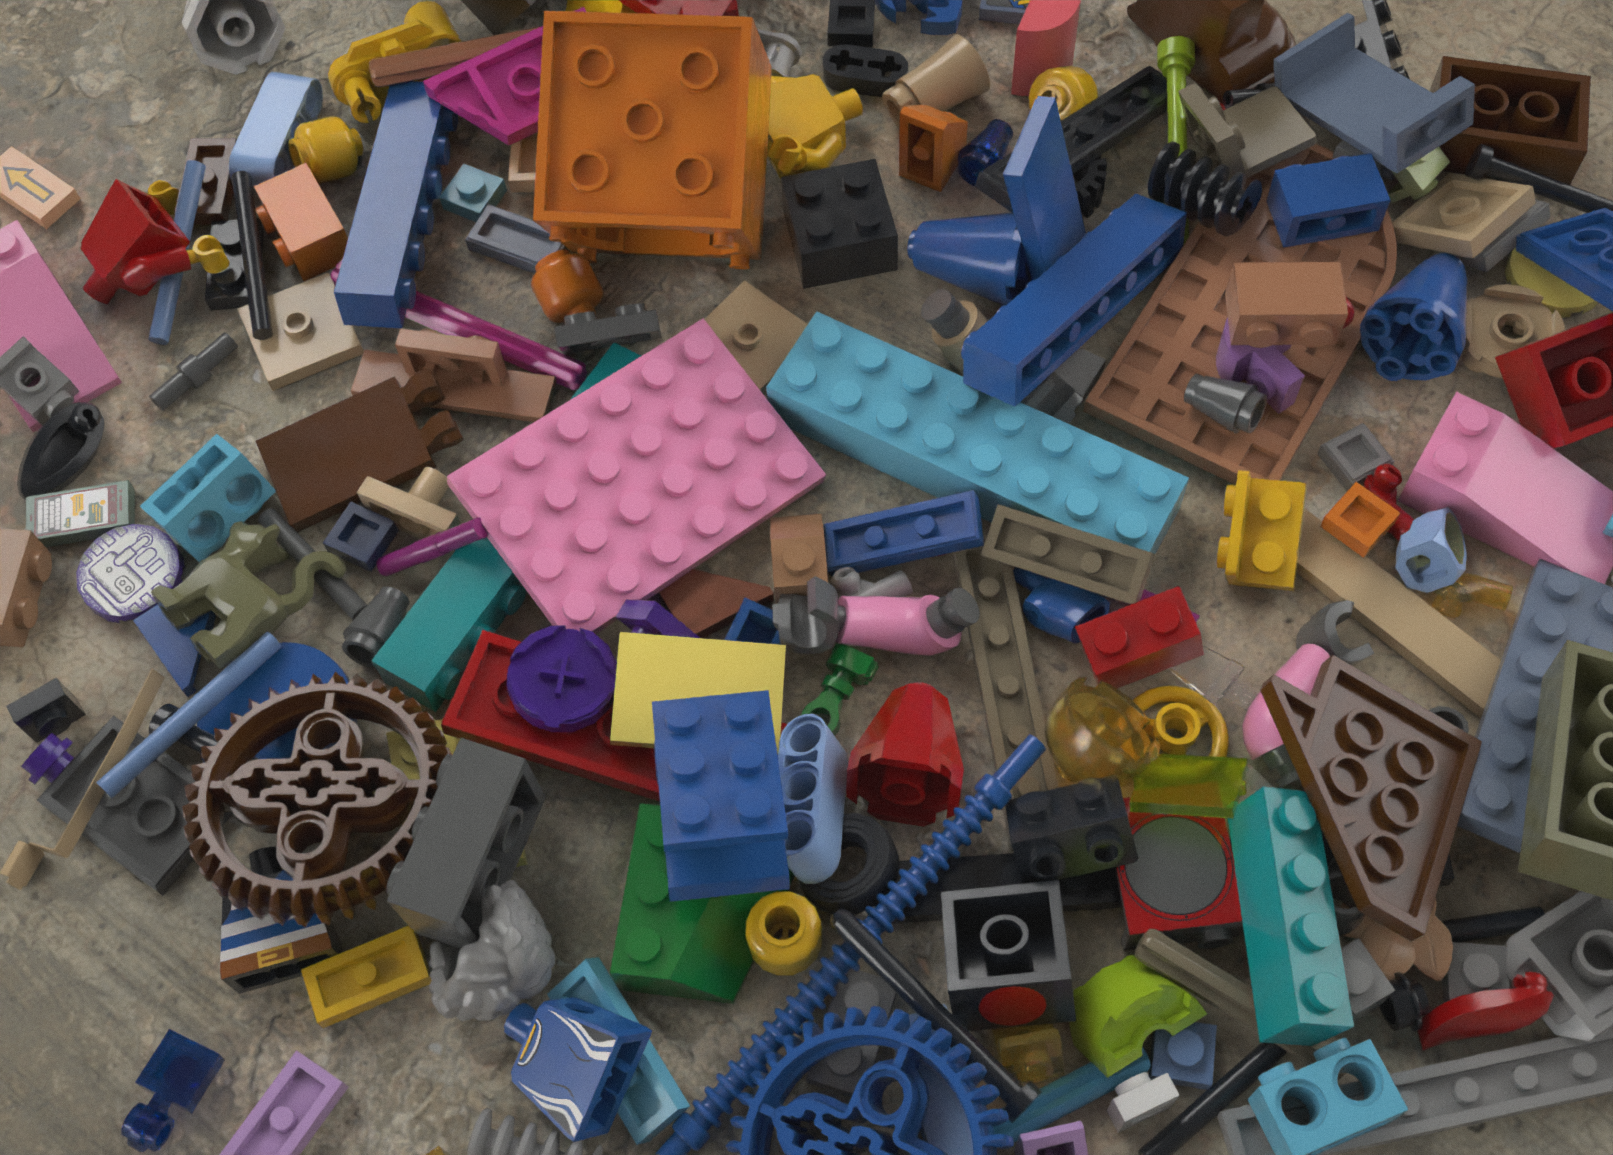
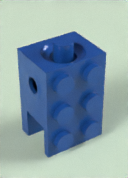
(720, 796)

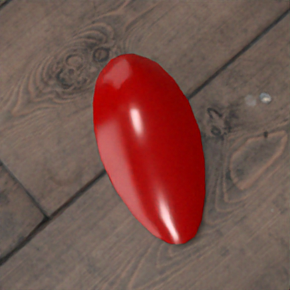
(1487, 1012)

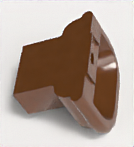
(1231, 38)

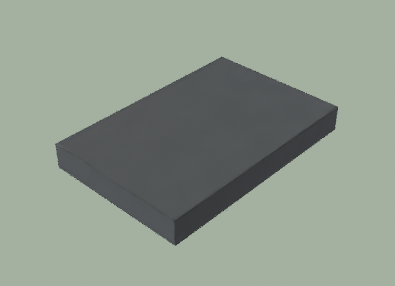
(141, 822)

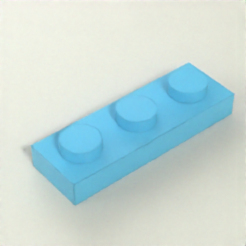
(652, 1095)

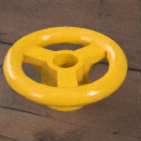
(1183, 718)

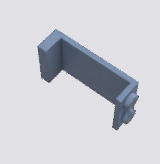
(1368, 100)

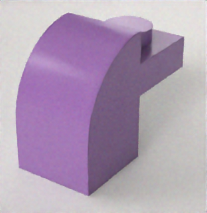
(1261, 367)

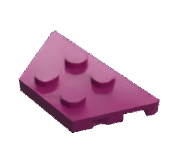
(496, 88)

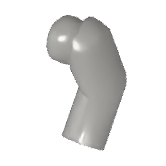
(848, 583)

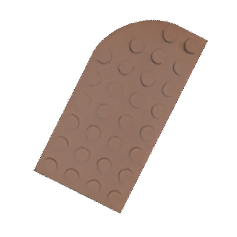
(1184, 325)

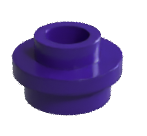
(48, 759)

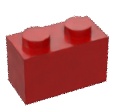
(1141, 639)

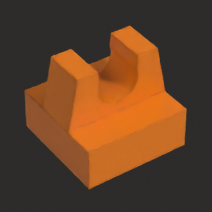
(1360, 519)

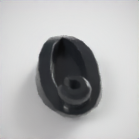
(60, 450)

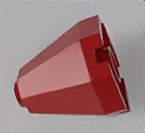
(908, 759)

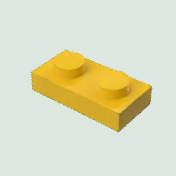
(366, 976)

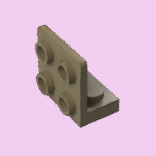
(1247, 134)

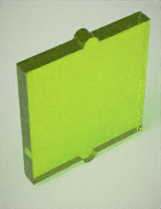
(1190, 786)

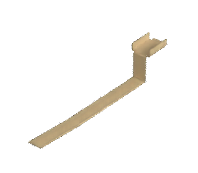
(26, 857)

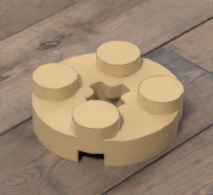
(1499, 307)

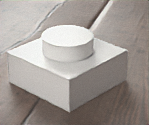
(1141, 1099)

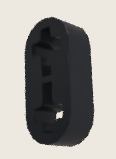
(863, 69)

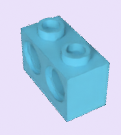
(200, 502)
(1331, 1113)

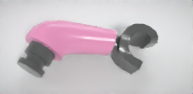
(879, 622)
(1314, 644)

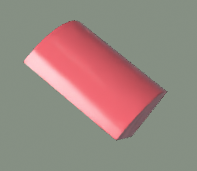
(1044, 40)

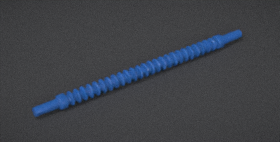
(991, 794)

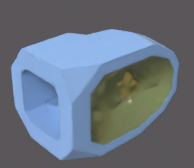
(1432, 551)

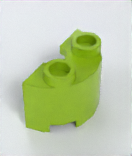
(1123, 1008)

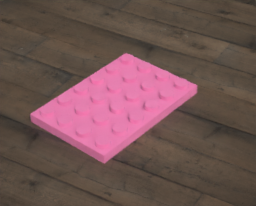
(636, 480)

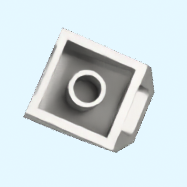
(1576, 957)

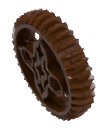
(311, 796)

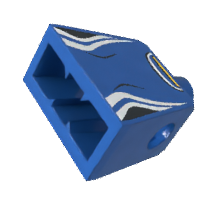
(575, 1062)

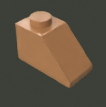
(797, 553)

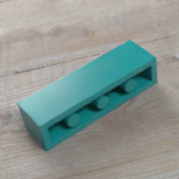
(1289, 919)

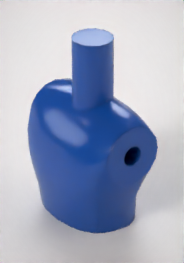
(1057, 605)

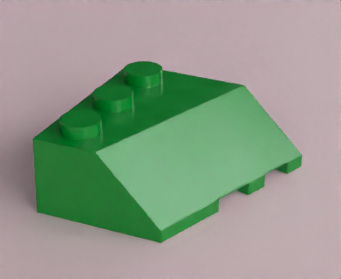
(682, 945)

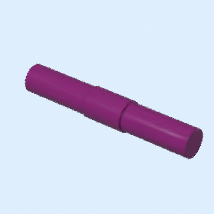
(431, 547)

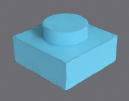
(471, 192)

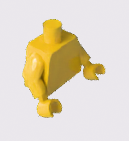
(807, 124)

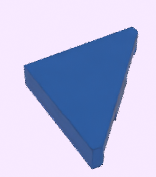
(174, 645)

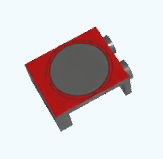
(1180, 881)

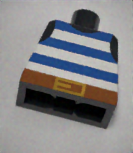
(264, 951)

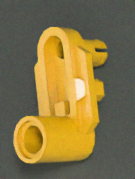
(349, 75)

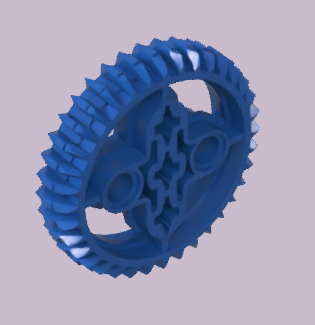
(826, 1112)

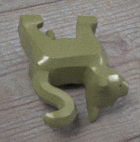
(238, 597)

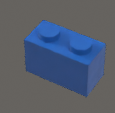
(1327, 200)

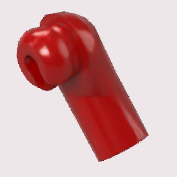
(1383, 485)

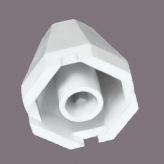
(233, 32)

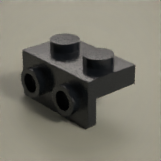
(1070, 830)

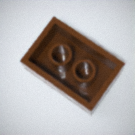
(1523, 114)

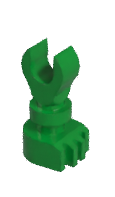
(847, 667)

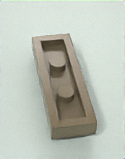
(1068, 555)

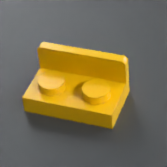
(1262, 532)

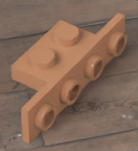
(467, 371)

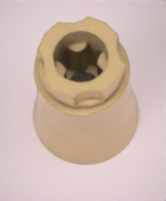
(941, 80)

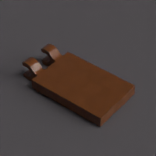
(371, 434)

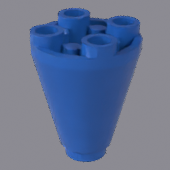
(1419, 322)

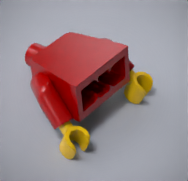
(139, 243)

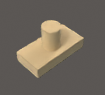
(412, 511)

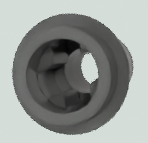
(1228, 402)
(374, 625)

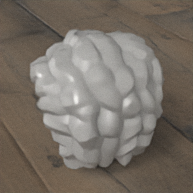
(501, 967)

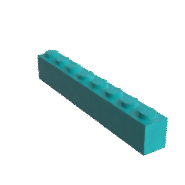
(465, 597)

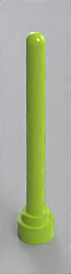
(1175, 61)

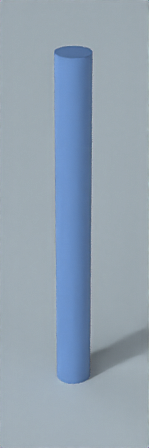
(171, 284)
(189, 714)

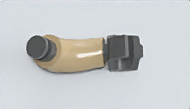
(957, 319)

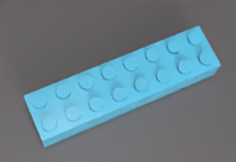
(955, 439)

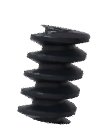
(1200, 193)

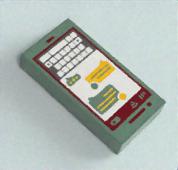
(80, 512)

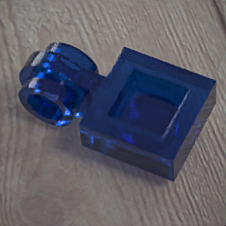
(176, 1076)

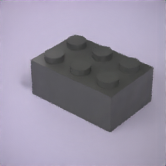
(465, 842)

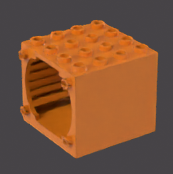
(653, 135)

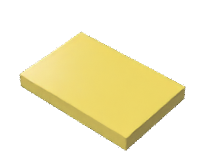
(688, 667)

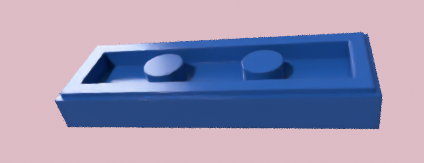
(904, 533)

